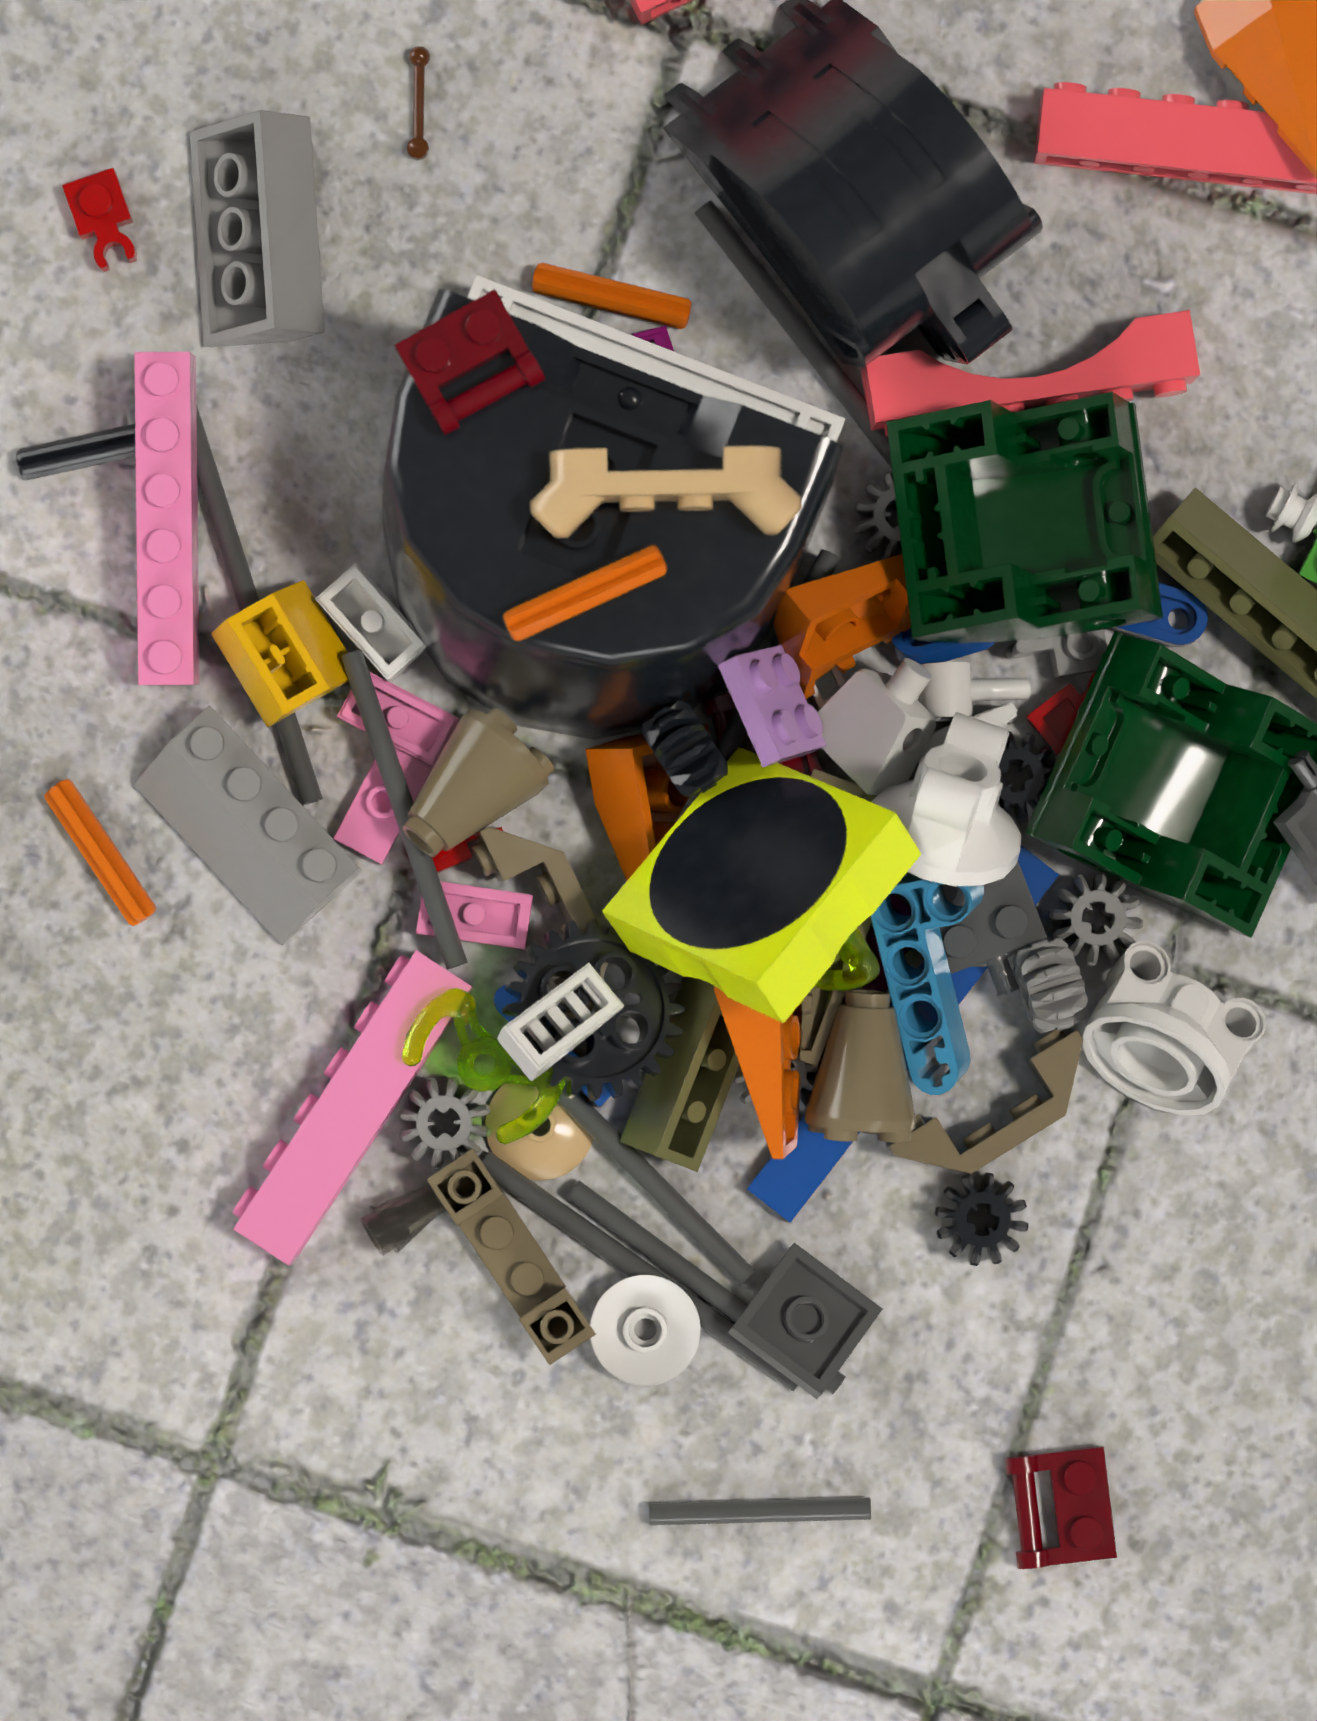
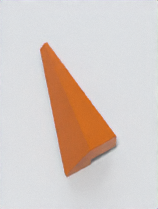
(840, 616)

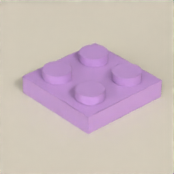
(773, 705)

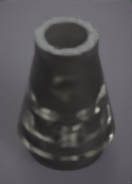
(401, 1218)

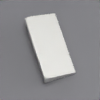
(372, 622)

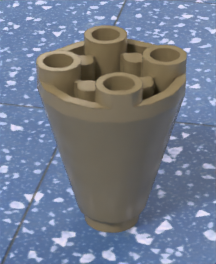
(475, 782)
(862, 1074)

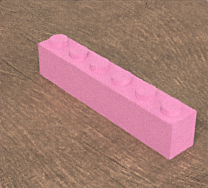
(167, 518)
(346, 1116)

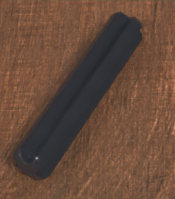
(76, 452)

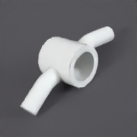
(954, 690)

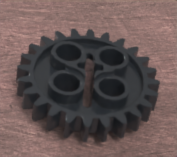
(607, 1056)

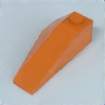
(1274, 58)
(633, 797)
(765, 1058)

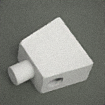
(878, 726)

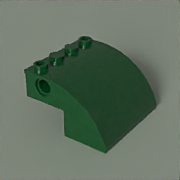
(1024, 520)
(1176, 784)

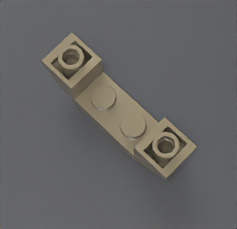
(511, 855)
(1054, 1067)
(512, 1256)

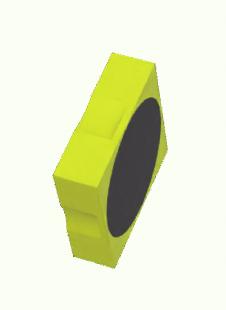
(762, 883)

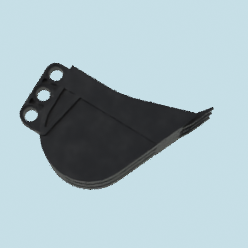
(858, 185)

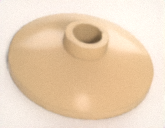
(534, 1155)

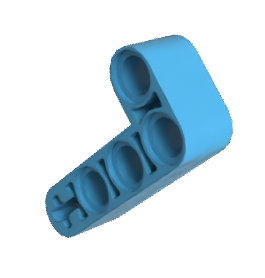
(929, 984)

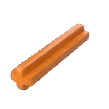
(611, 295)
(585, 593)
(100, 852)

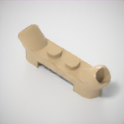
(748, 480)

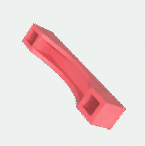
(1148, 355)

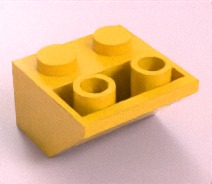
(283, 652)

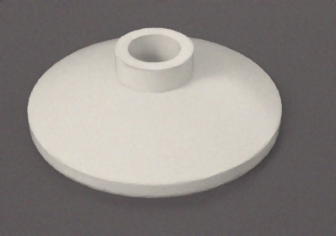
(638, 1359)

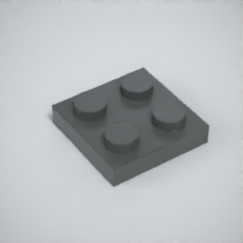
(805, 1320)

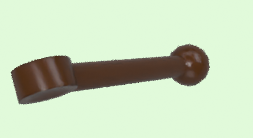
(417, 146)

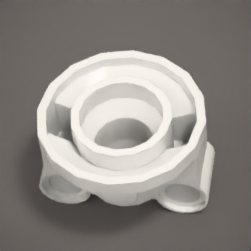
(955, 808)
(1168, 1035)

